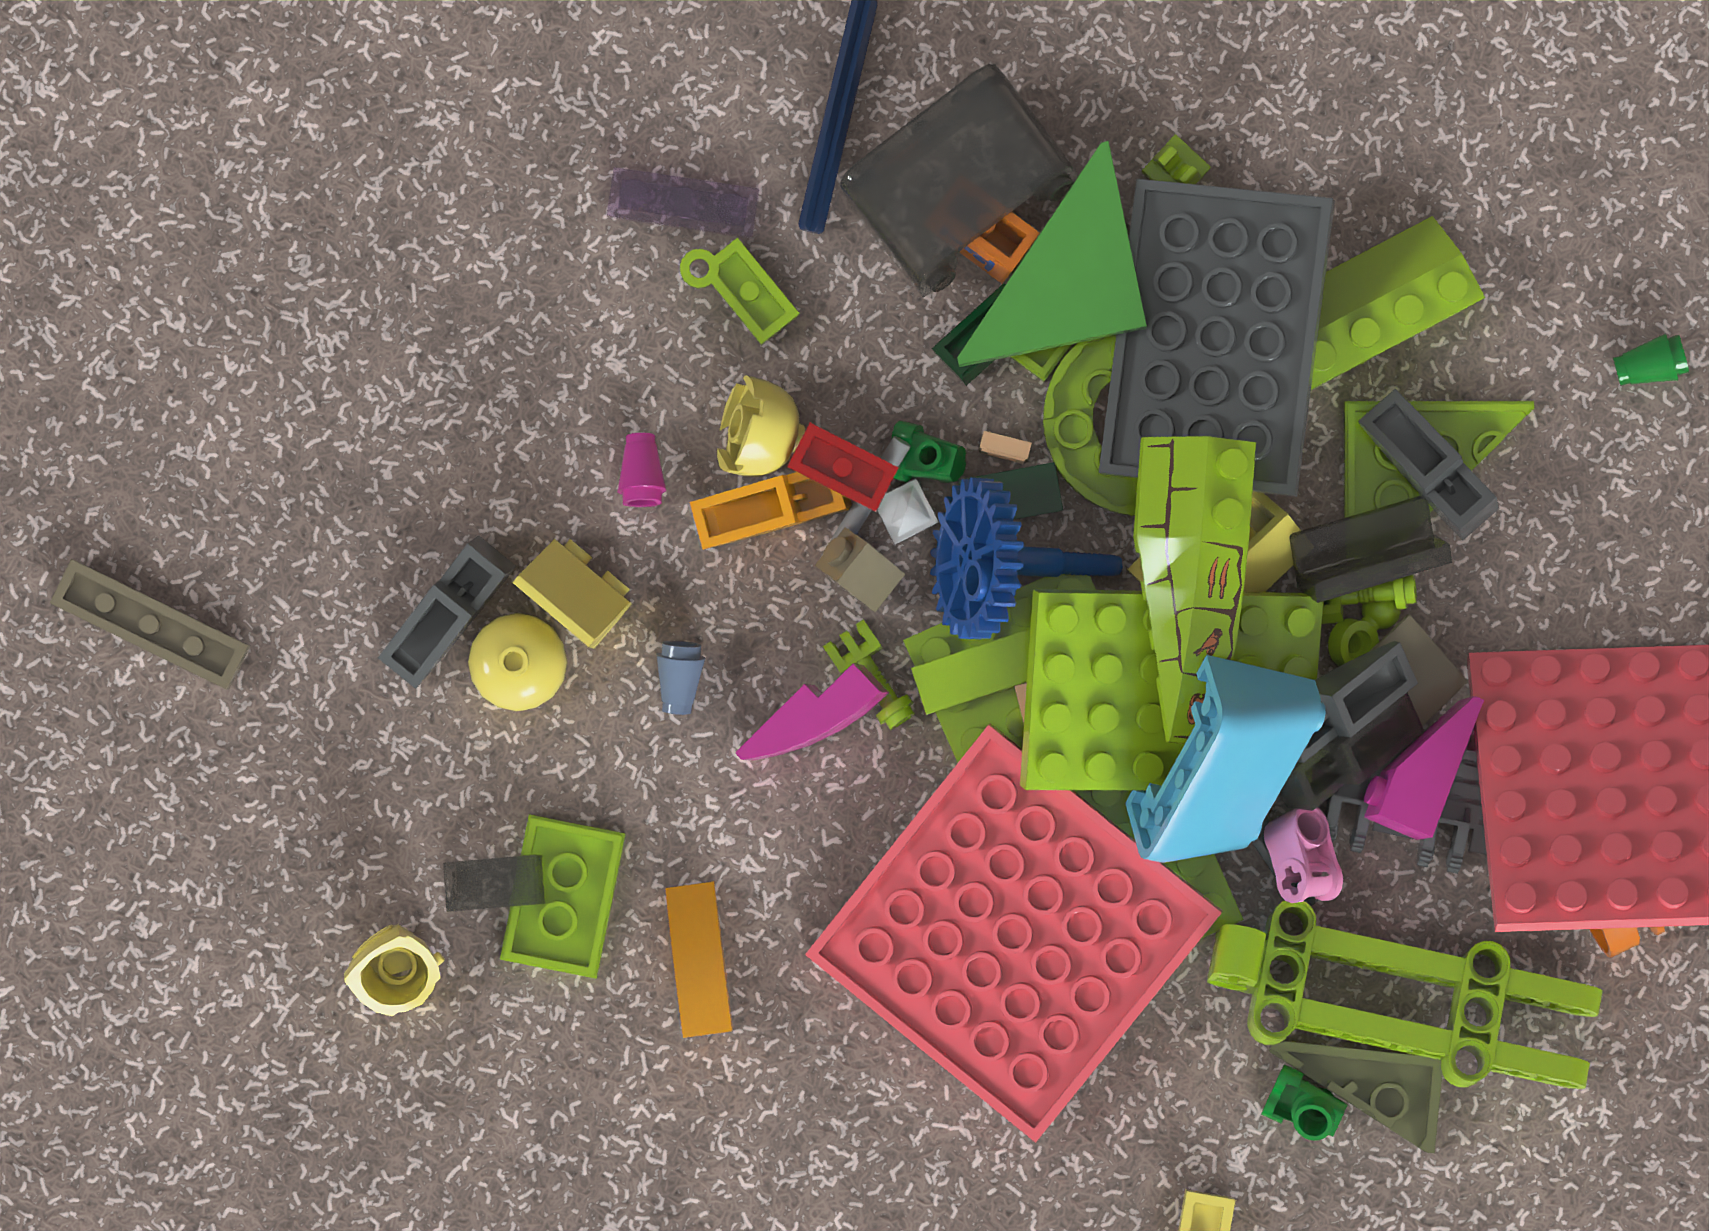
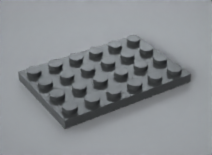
(1230, 324)

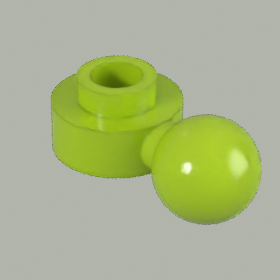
(1362, 633)

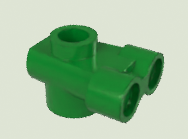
(928, 455)
(1310, 1108)

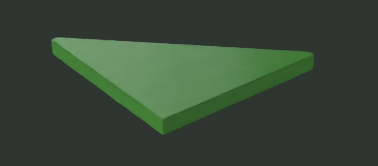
(1073, 280)

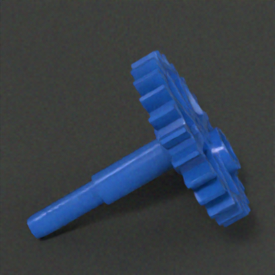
(982, 558)

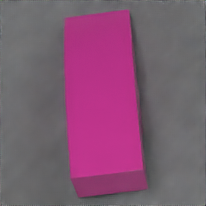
(815, 715)

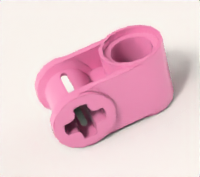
(1300, 853)

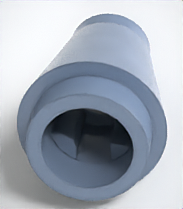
(679, 675)

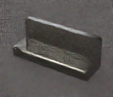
(1367, 550)

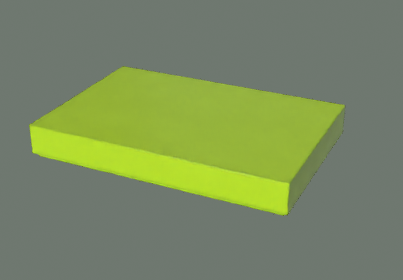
(578, 893)

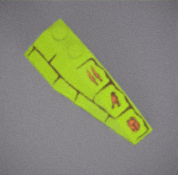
(1192, 559)

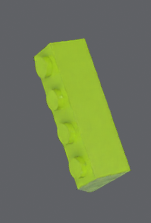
(1390, 297)

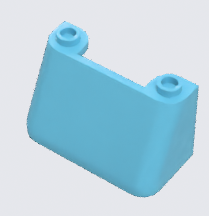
(1231, 764)

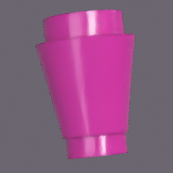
(641, 472)

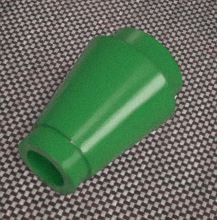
(1653, 361)

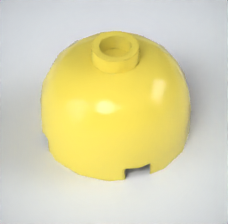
(760, 430)
(517, 662)

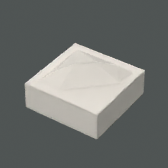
(906, 512)

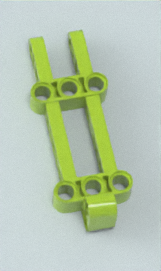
(1243, 963)

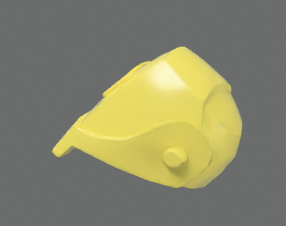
(388, 953)

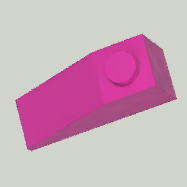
(1418, 781)

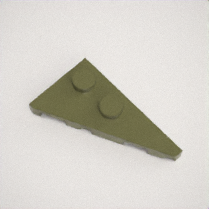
(1387, 1086)

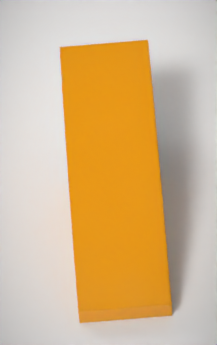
(763, 508)
(698, 960)

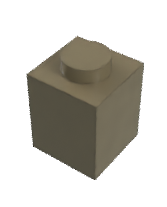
(859, 569)

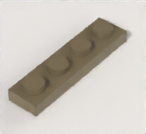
(150, 624)

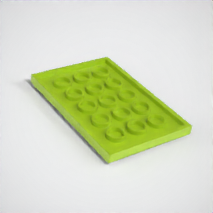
(1095, 690)

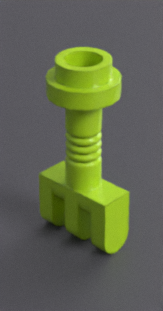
(1401, 590)
(894, 710)

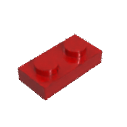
(842, 467)

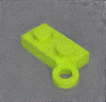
(744, 288)

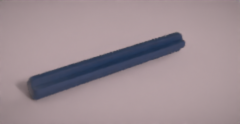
(837, 115)

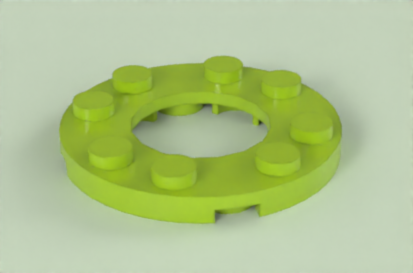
(1071, 431)

